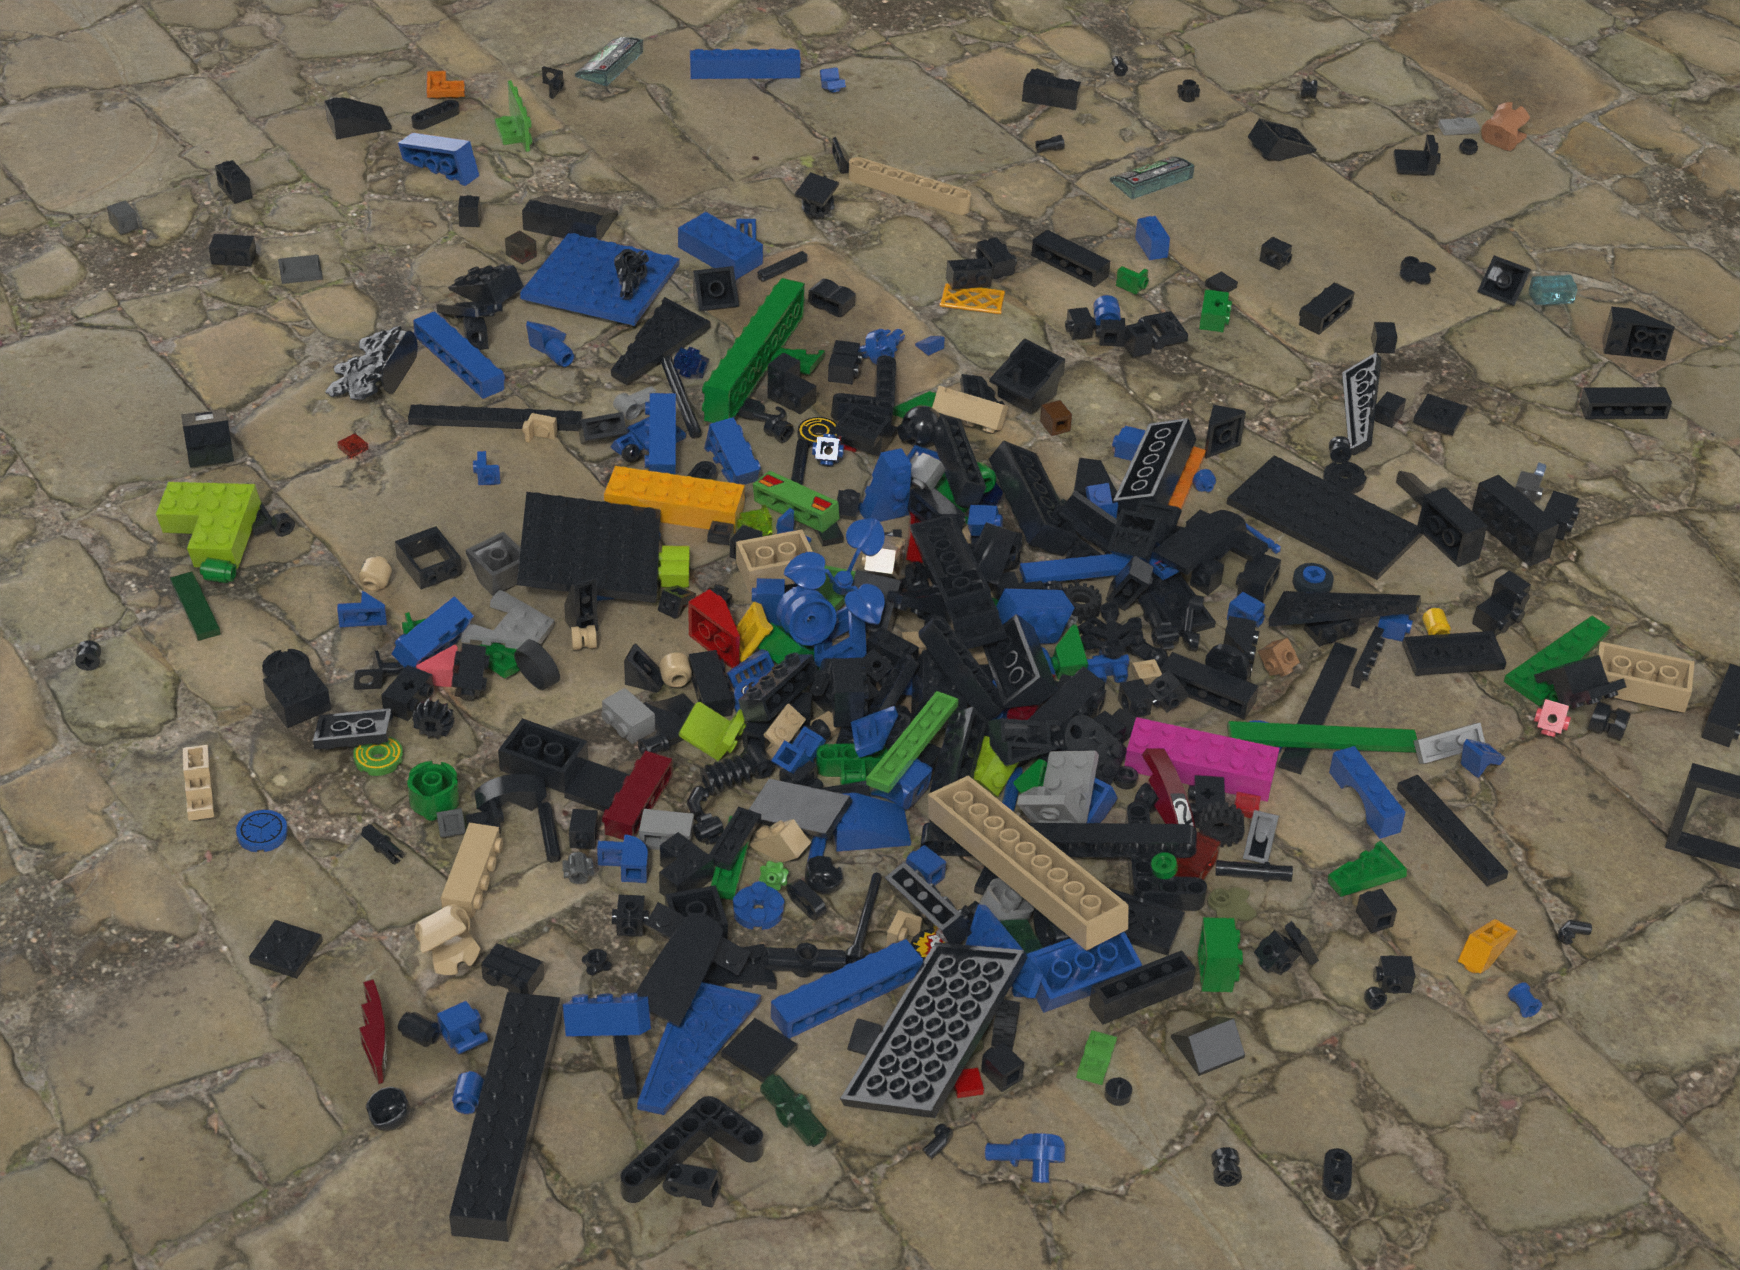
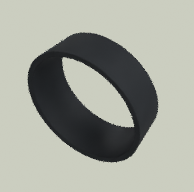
(536, 665)

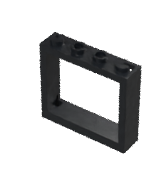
(1694, 845)

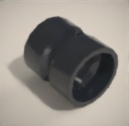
(1600, 720)

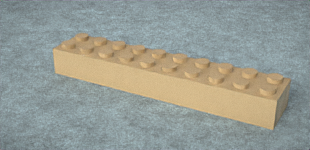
(1028, 862)

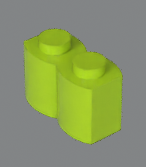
(674, 566)

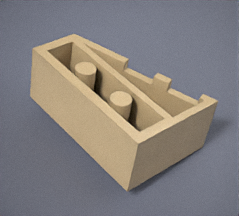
(970, 409)

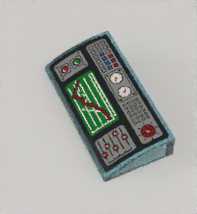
(611, 60)
(1153, 176)

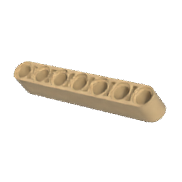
(909, 185)

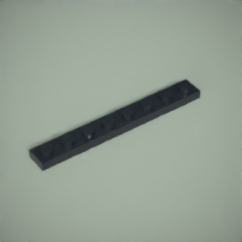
(487, 417)

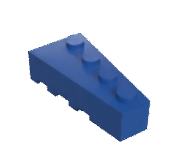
(441, 155)
(661, 432)

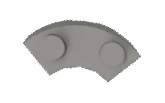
(925, 471)

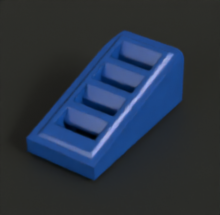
(762, 656)

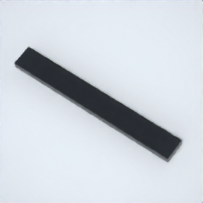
(1320, 702)

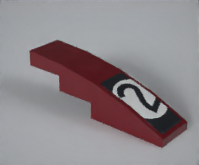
(1172, 801)
(374, 1033)

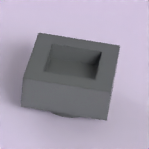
(450, 822)

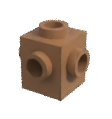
(1279, 657)

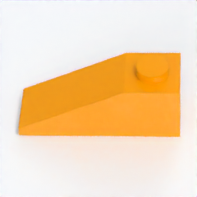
(1485, 946)

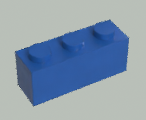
(606, 1015)

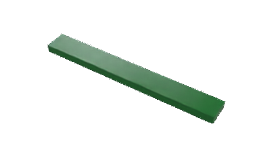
(1324, 736)

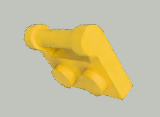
(752, 630)

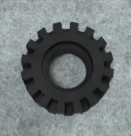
(1085, 595)
(1222, 814)
(1006, 1023)

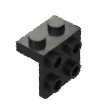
(1418, 161)

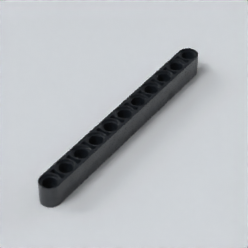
(1091, 839)

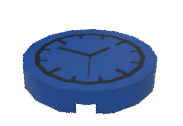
(261, 830)

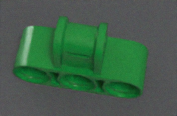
(844, 762)

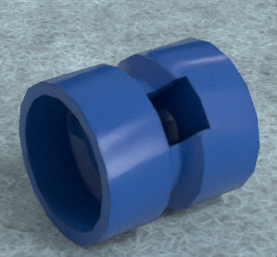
(1106, 308)

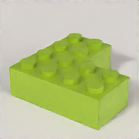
(215, 515)

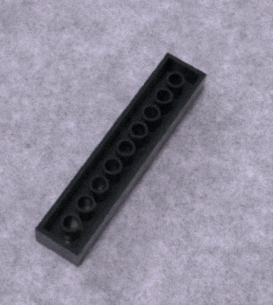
(506, 1118)

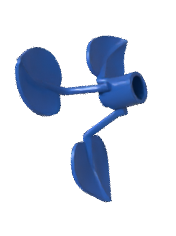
(809, 572)

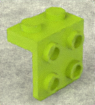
(712, 731)
(990, 770)

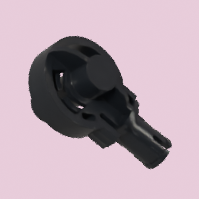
(626, 264)

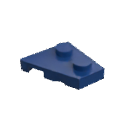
(873, 730)

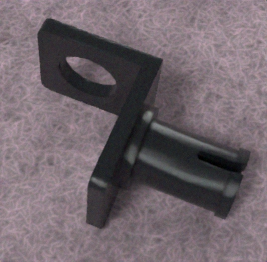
(379, 670)

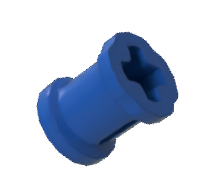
(1525, 1000)

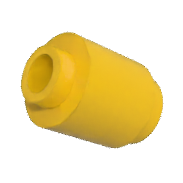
(1436, 622)

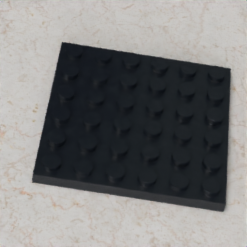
(587, 538)

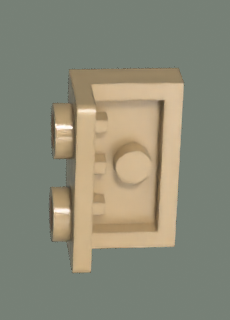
(783, 728)

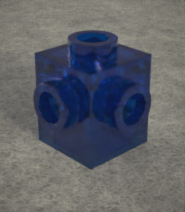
(690, 362)

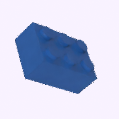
(1043, 609)

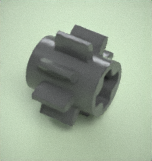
(578, 868)

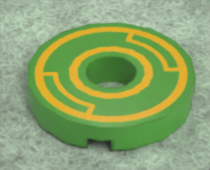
(391, 758)

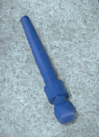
(1271, 544)

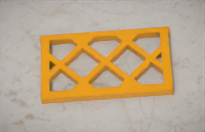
(984, 292)

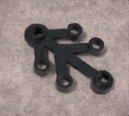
(1113, 646)

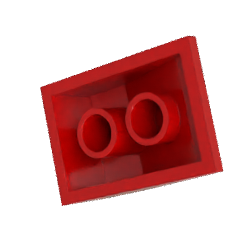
(714, 627)

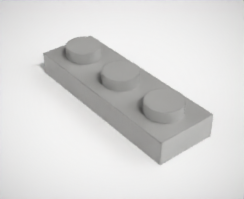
(1446, 743)

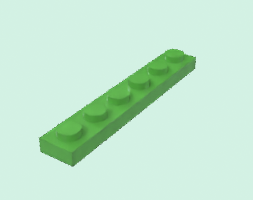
(912, 742)

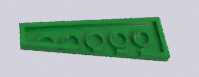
(1568, 648)

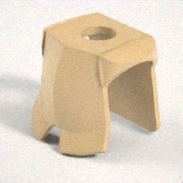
(448, 938)

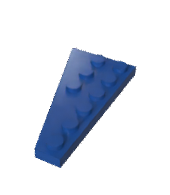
(688, 1049)

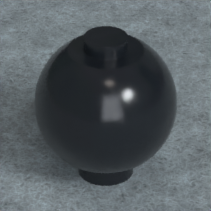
(918, 426)

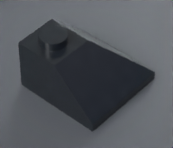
(1504, 280)

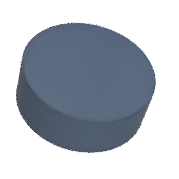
(1540, 469)

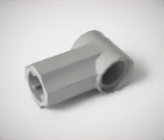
(632, 404)

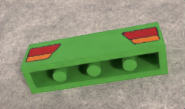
(808, 505)

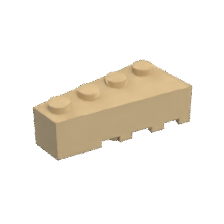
(888, 560)

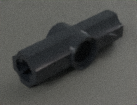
(804, 959)

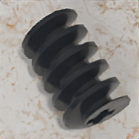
(727, 771)

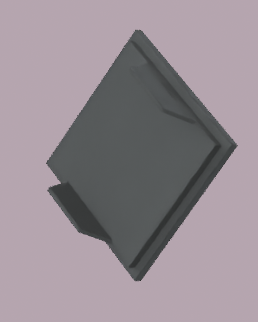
(300, 269)

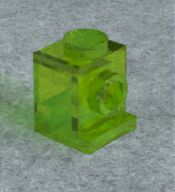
(757, 519)

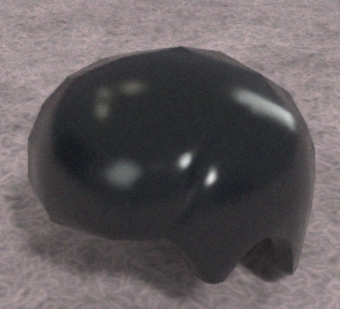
(822, 875)
(388, 1109)

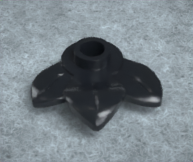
(1415, 270)

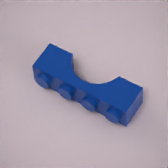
(1382, 809)

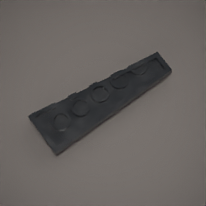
(1360, 398)

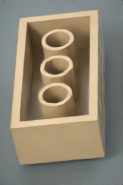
(1649, 676)

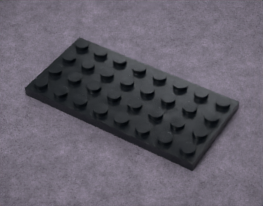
(1325, 517)
(934, 1029)

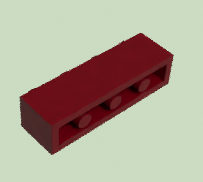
(639, 792)

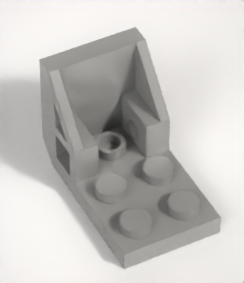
(1065, 789)

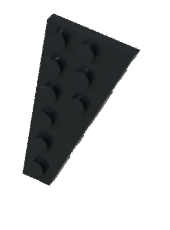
(660, 336)
(1311, 607)

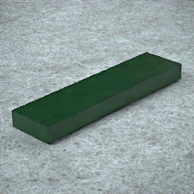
(195, 606)

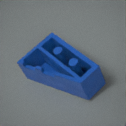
(732, 452)
(889, 489)
(433, 635)

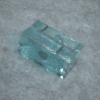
(1553, 289)

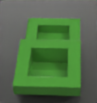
(1096, 1057)

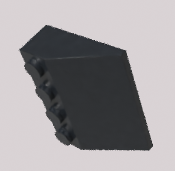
(561, 216)

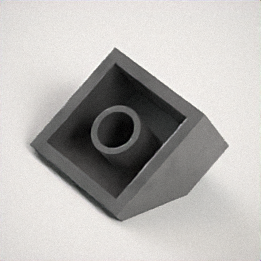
(495, 562)

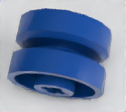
(806, 615)

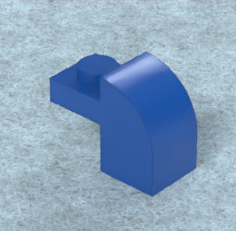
(800, 752)
(629, 855)

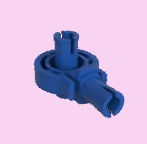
(885, 346)
(1035, 1148)

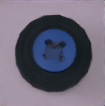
(1312, 578)

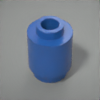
(559, 352)
(467, 1092)

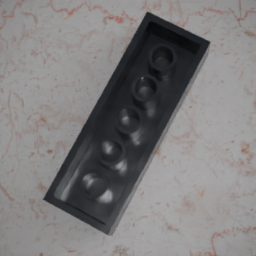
(1156, 464)
(1032, 498)

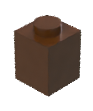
(1055, 418)

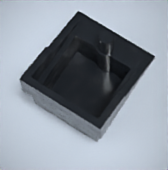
(1029, 376)

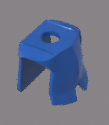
(910, 786)

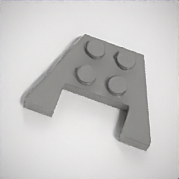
(516, 627)

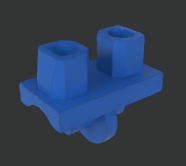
(1104, 666)

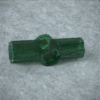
(793, 1110)

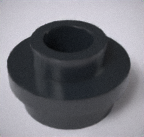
(1468, 146)

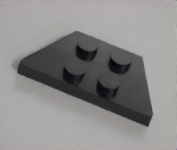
(471, 309)

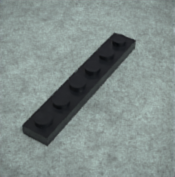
(1452, 830)

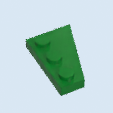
(1368, 871)

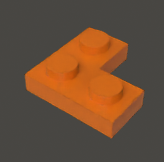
(439, 87)

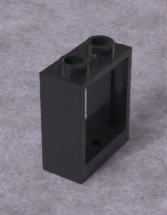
(431, 540)

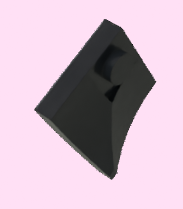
(671, 715)

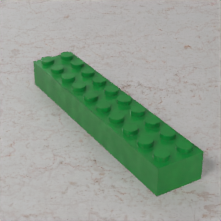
(753, 350)

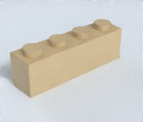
(472, 868)

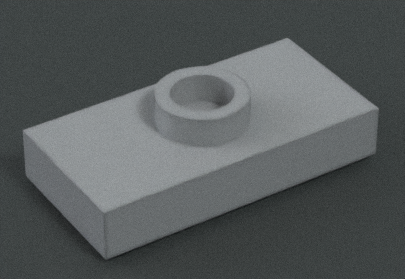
(1458, 126)

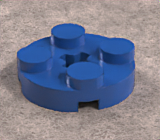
(761, 895)

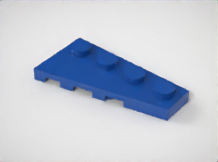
(989, 932)

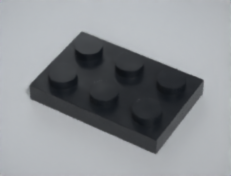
(353, 728)

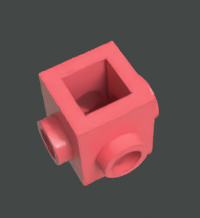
(1556, 709)

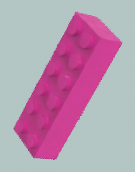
(1242, 763)

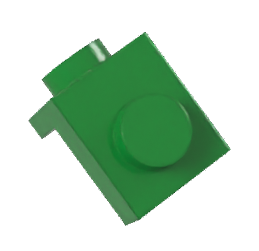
(1131, 280)

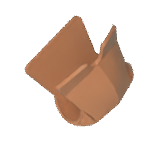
(1503, 127)

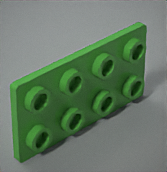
(515, 127)

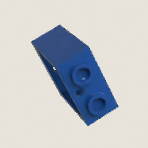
(851, 647)

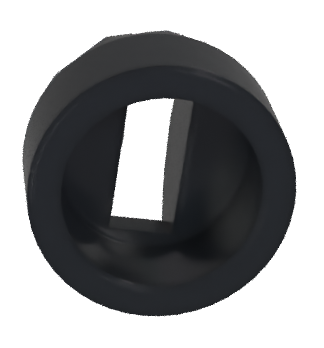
(627, 451)
(1375, 998)

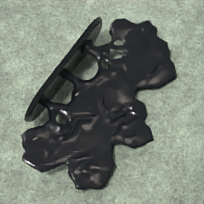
(360, 370)

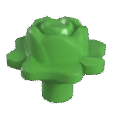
(774, 874)

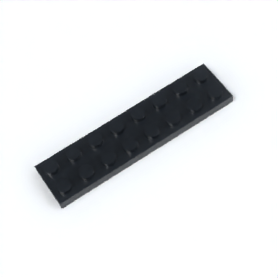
(1149, 923)

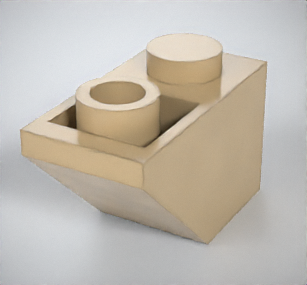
(781, 841)

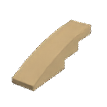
(198, 782)

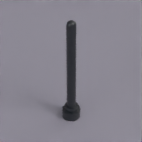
(856, 951)

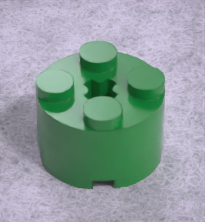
(432, 789)

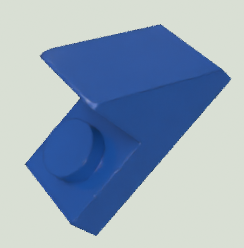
(540, 334)
(1101, 496)
(367, 613)
(1478, 756)

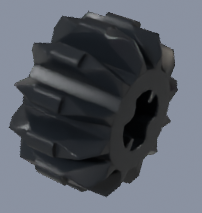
(817, 211)
(433, 718)

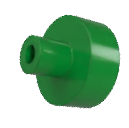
(1164, 865)

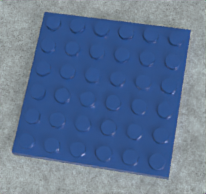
(585, 280)

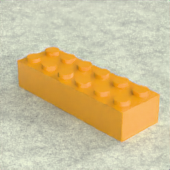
(680, 498)

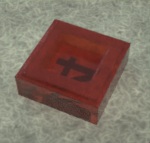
(352, 445)

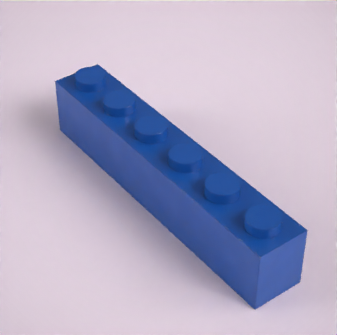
(744, 64)
(459, 355)
(845, 988)

